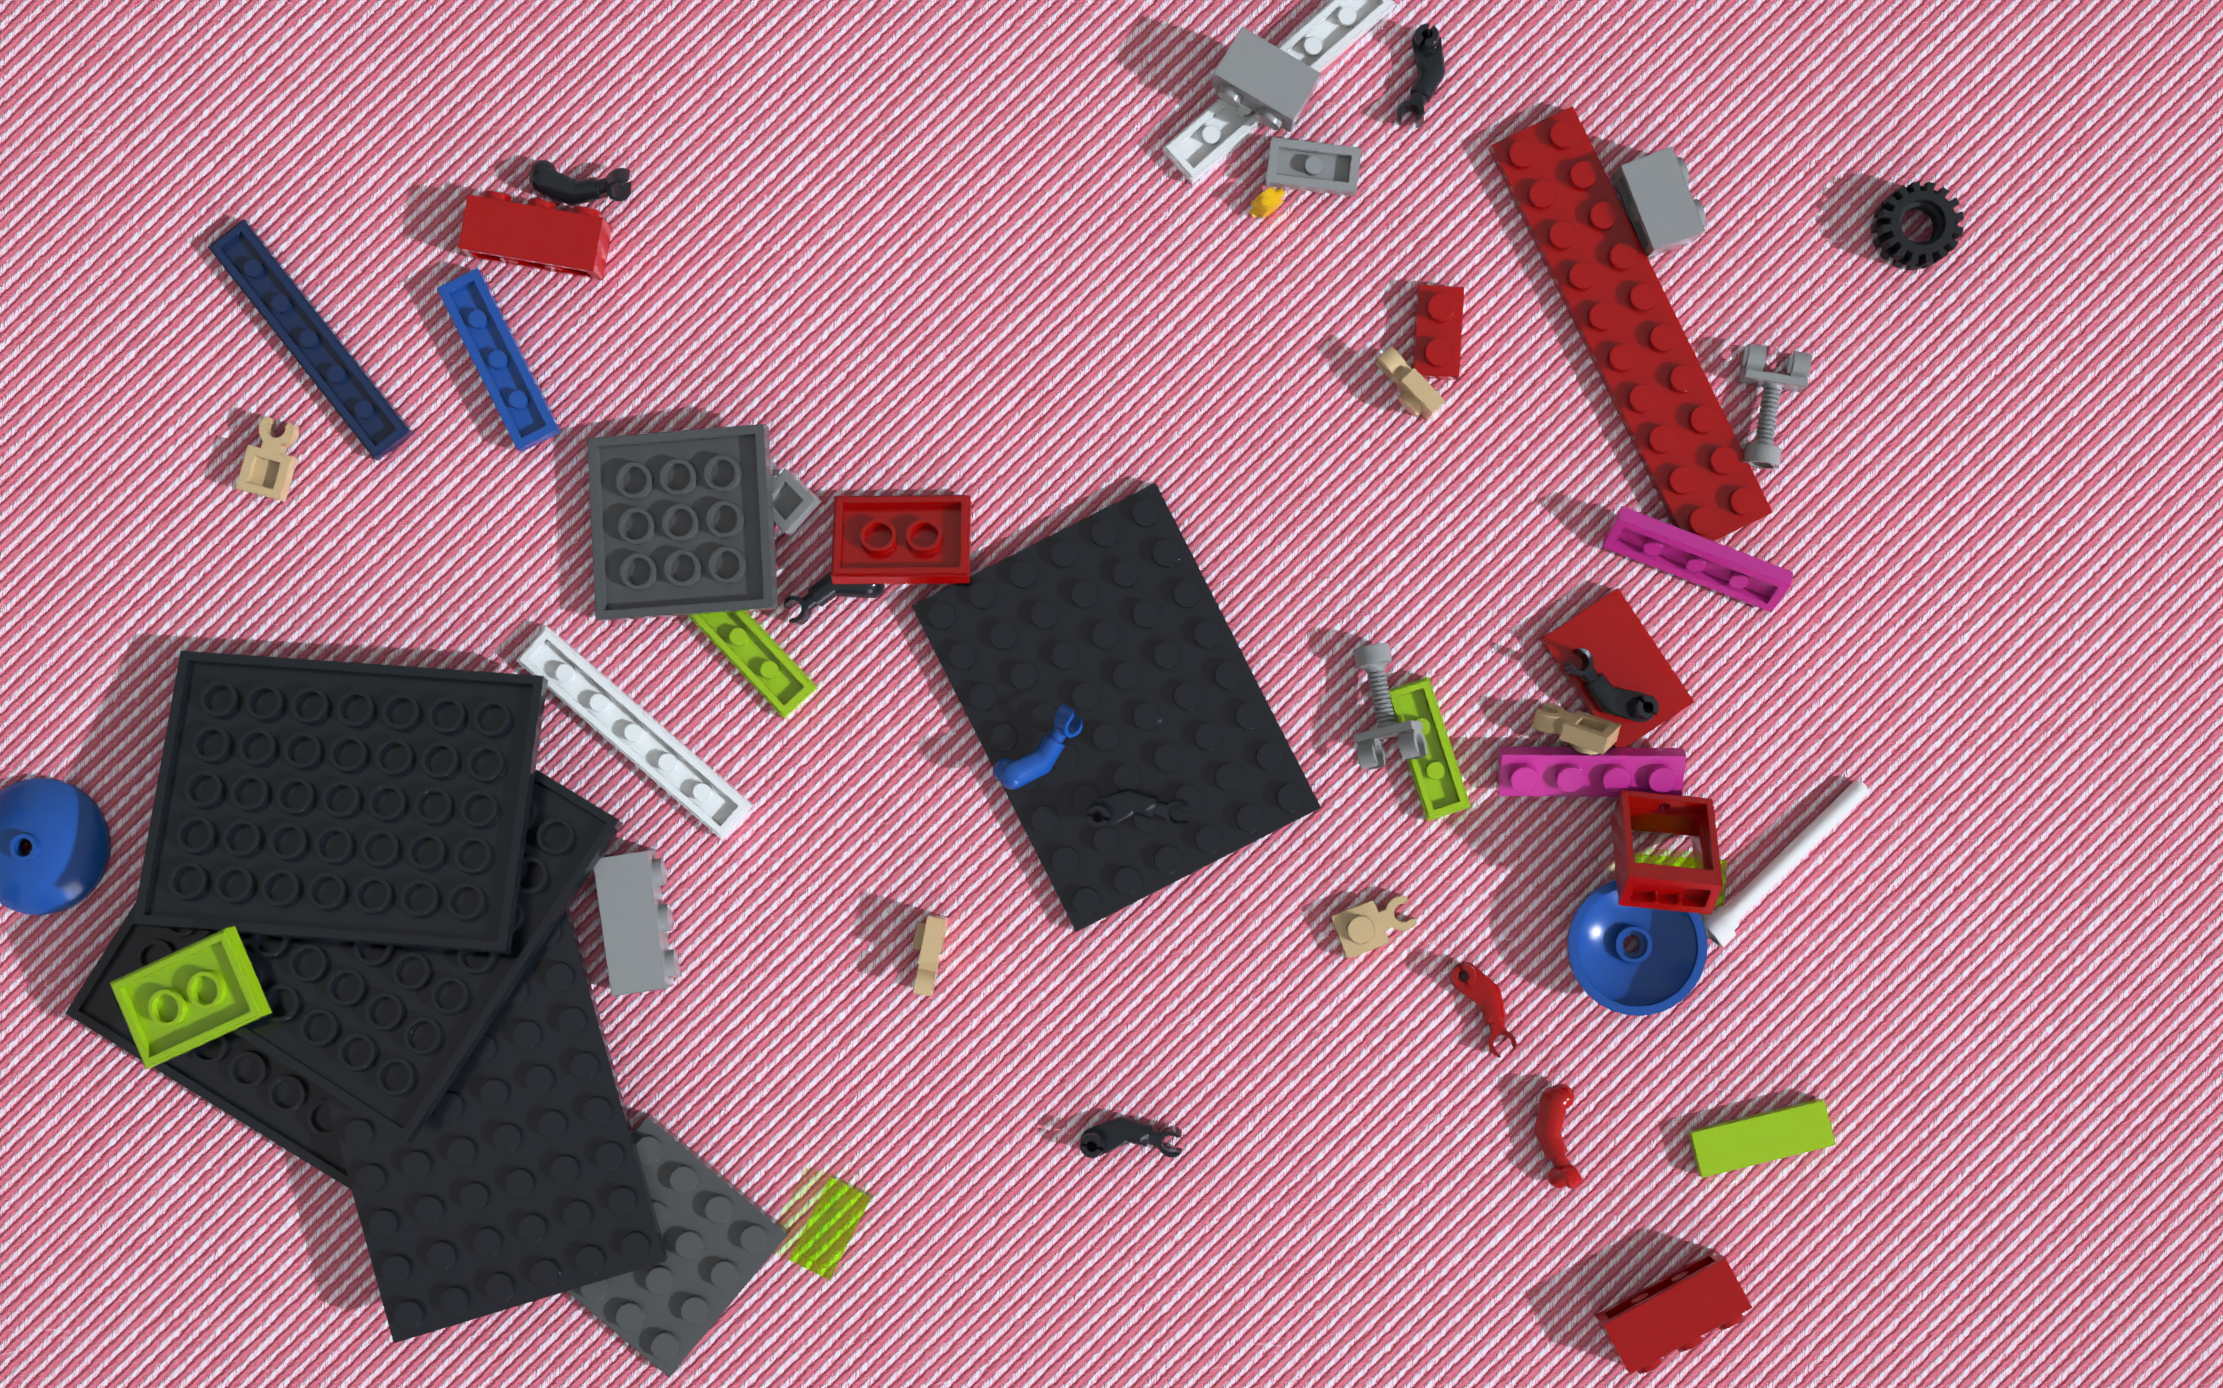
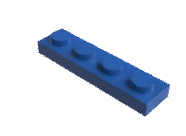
(499, 360)

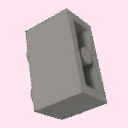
(1264, 80)
(1659, 201)

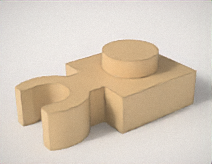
(1415, 391)
(267, 469)
(1585, 731)
(1364, 927)
(929, 941)

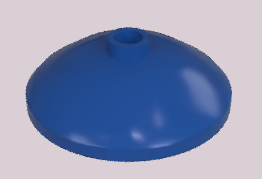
(67, 846)
(1651, 977)

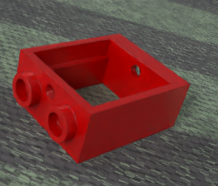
(1663, 885)

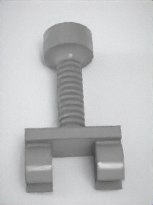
(1763, 452)
(1411, 740)

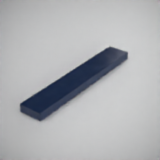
(311, 340)

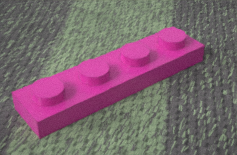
(1697, 559)
(1573, 773)

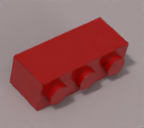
(535, 235)
(1674, 1313)

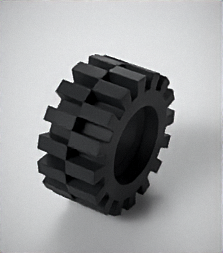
(1939, 210)

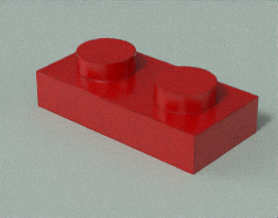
(1438, 331)

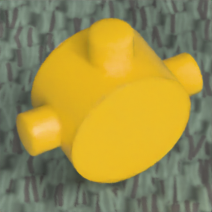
(1267, 202)

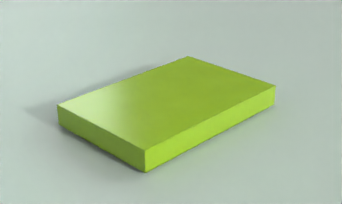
(190, 997)

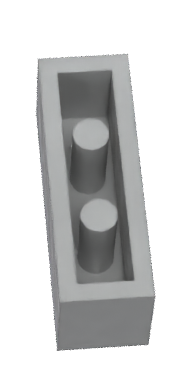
(635, 922)

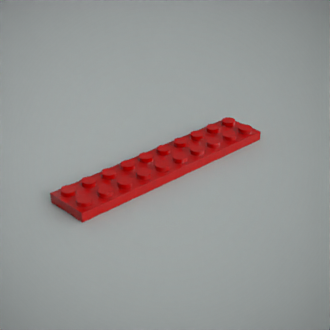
(1629, 327)

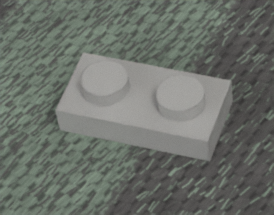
(1313, 166)

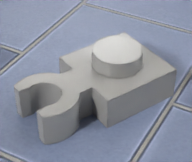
(791, 499)

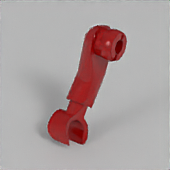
(1487, 995)
(1548, 1132)

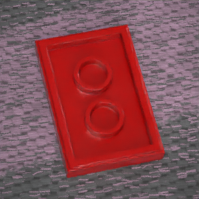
(901, 539)
(1625, 657)

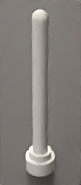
(1723, 921)

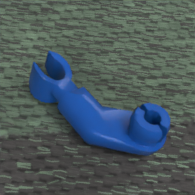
(1039, 762)

